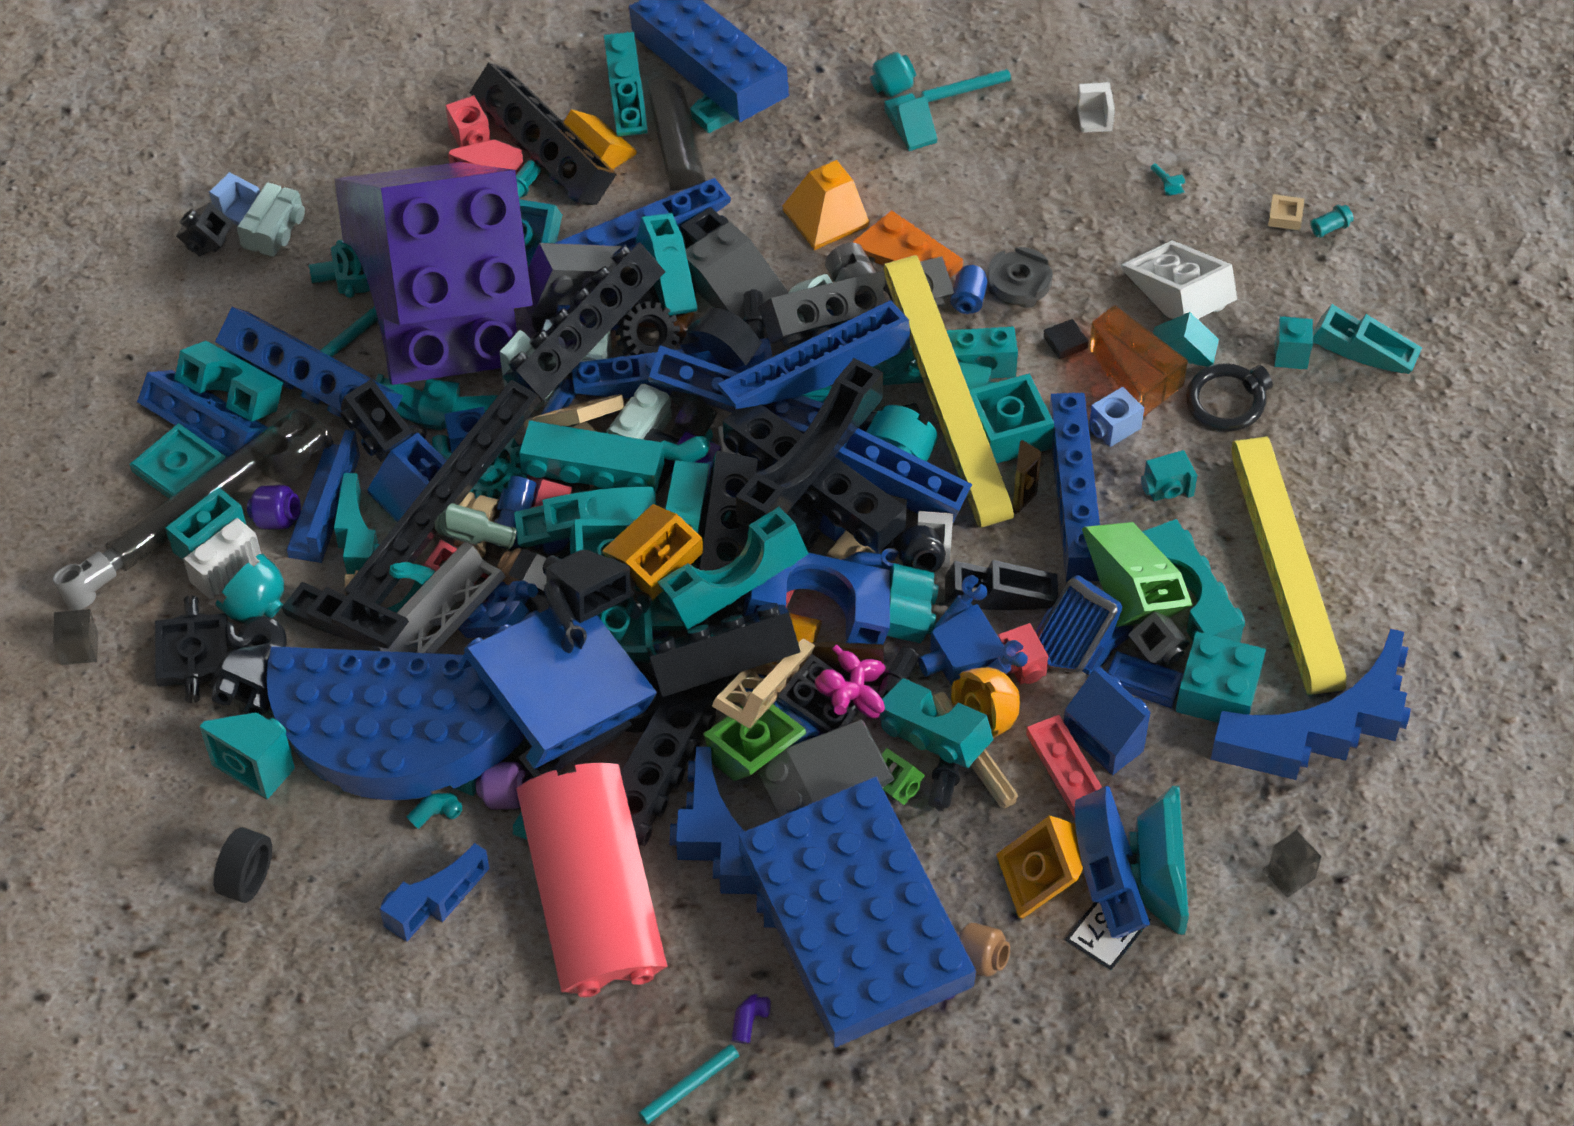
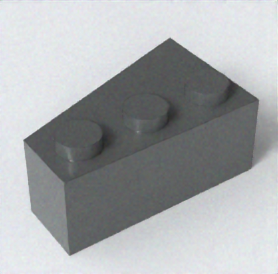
(561, 271)

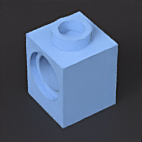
(1116, 417)

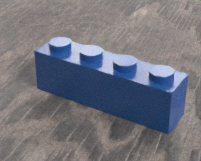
(904, 475)

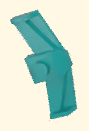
(434, 401)

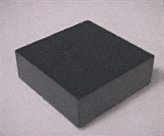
(1066, 338)

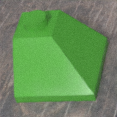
(744, 750)

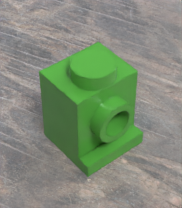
(906, 777)

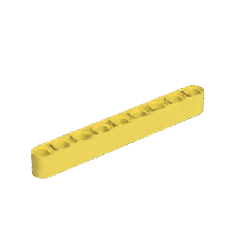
(949, 392)
(1288, 566)

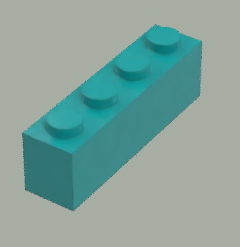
(590, 457)

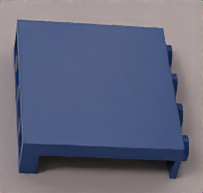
(556, 694)

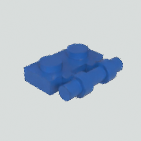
(502, 607)

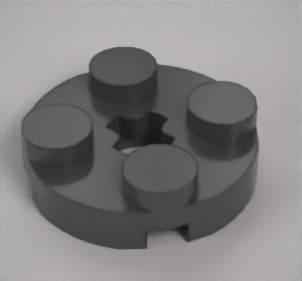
(1015, 290)

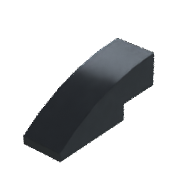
(1006, 584)

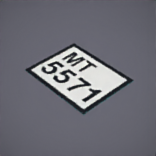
(1094, 939)

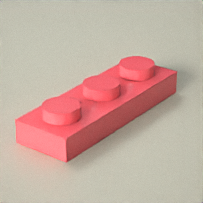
(1063, 760)

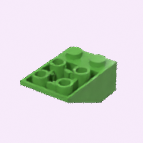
(1135, 572)

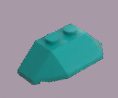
(1161, 860)

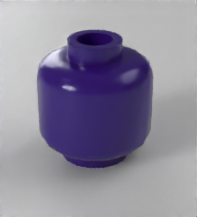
(274, 507)

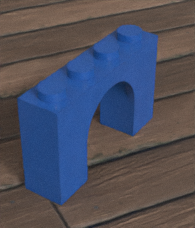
(856, 587)

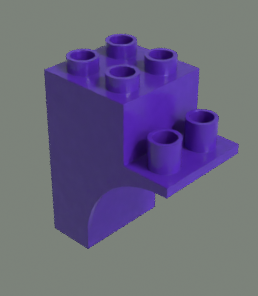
(439, 263)

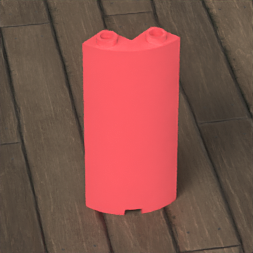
(591, 878)

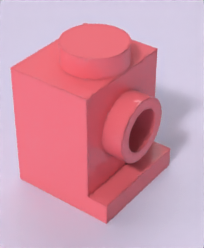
(1033, 648)

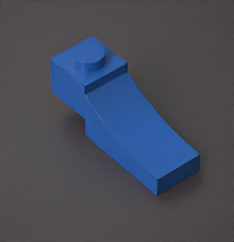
(411, 905)

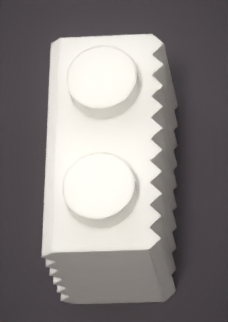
(221, 557)

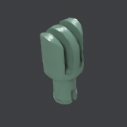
(473, 527)

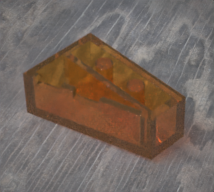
(1136, 358)

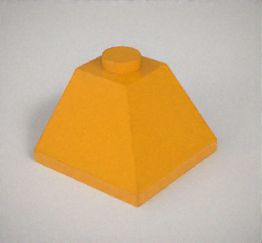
(826, 206)
(1041, 864)

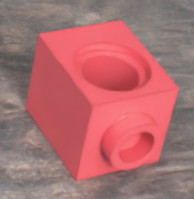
(467, 122)

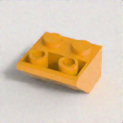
(655, 547)

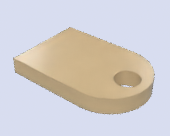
(581, 412)

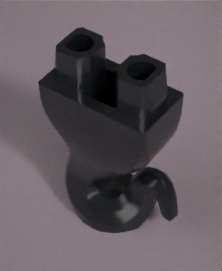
(244, 669)

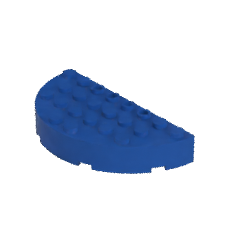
(388, 719)

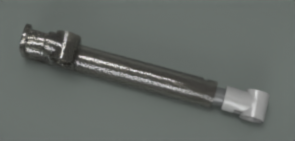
(275, 453)

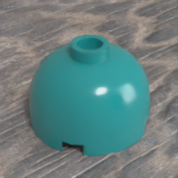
(253, 591)

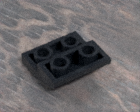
(806, 701)

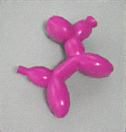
(864, 698)

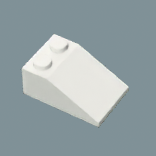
(1183, 280)

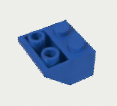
(405, 475)
(1107, 721)

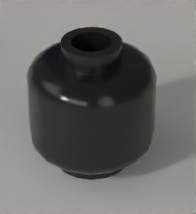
(921, 548)

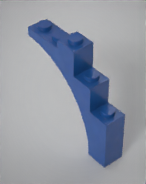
(1286, 740)
(711, 834)

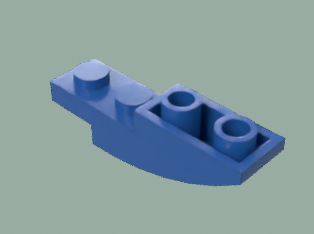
(1105, 863)

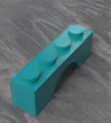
(770, 548)
(1213, 610)

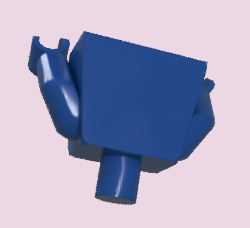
(967, 640)

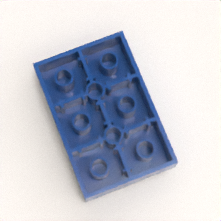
(856, 911)

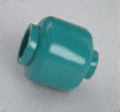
(892, 74)

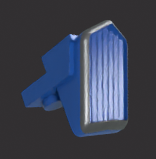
(1081, 628)

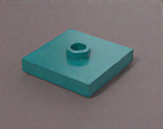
(175, 461)

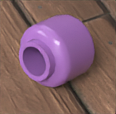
(499, 785)

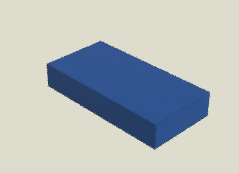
(1146, 679)

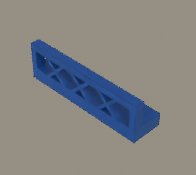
(198, 412)
(321, 503)

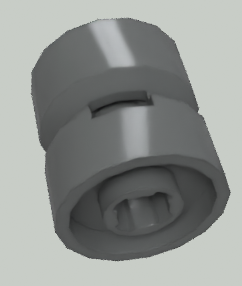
(848, 262)

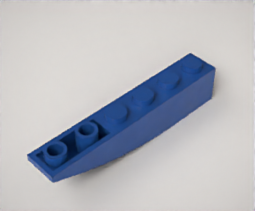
(682, 205)
(627, 373)

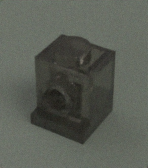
(1292, 864)

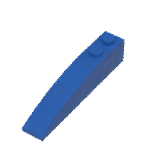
(821, 359)

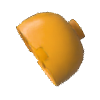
(989, 693)

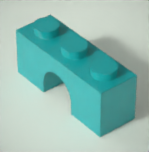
(250, 390)
(954, 736)

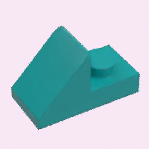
(912, 120)

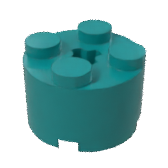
(903, 429)

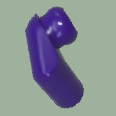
(745, 1014)

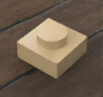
(1286, 212)

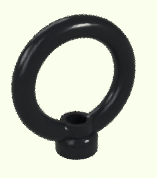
(1256, 383)

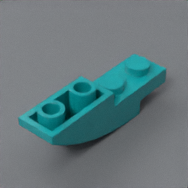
(625, 84)
(556, 515)

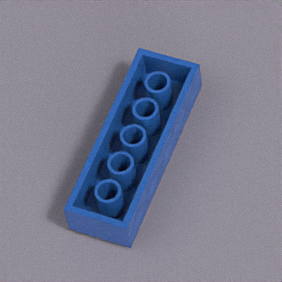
(711, 54)

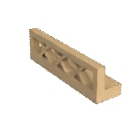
(765, 689)

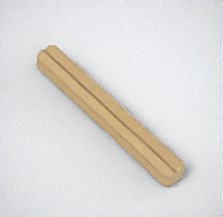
(984, 765)

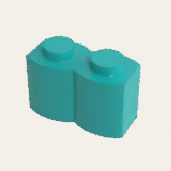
(910, 603)

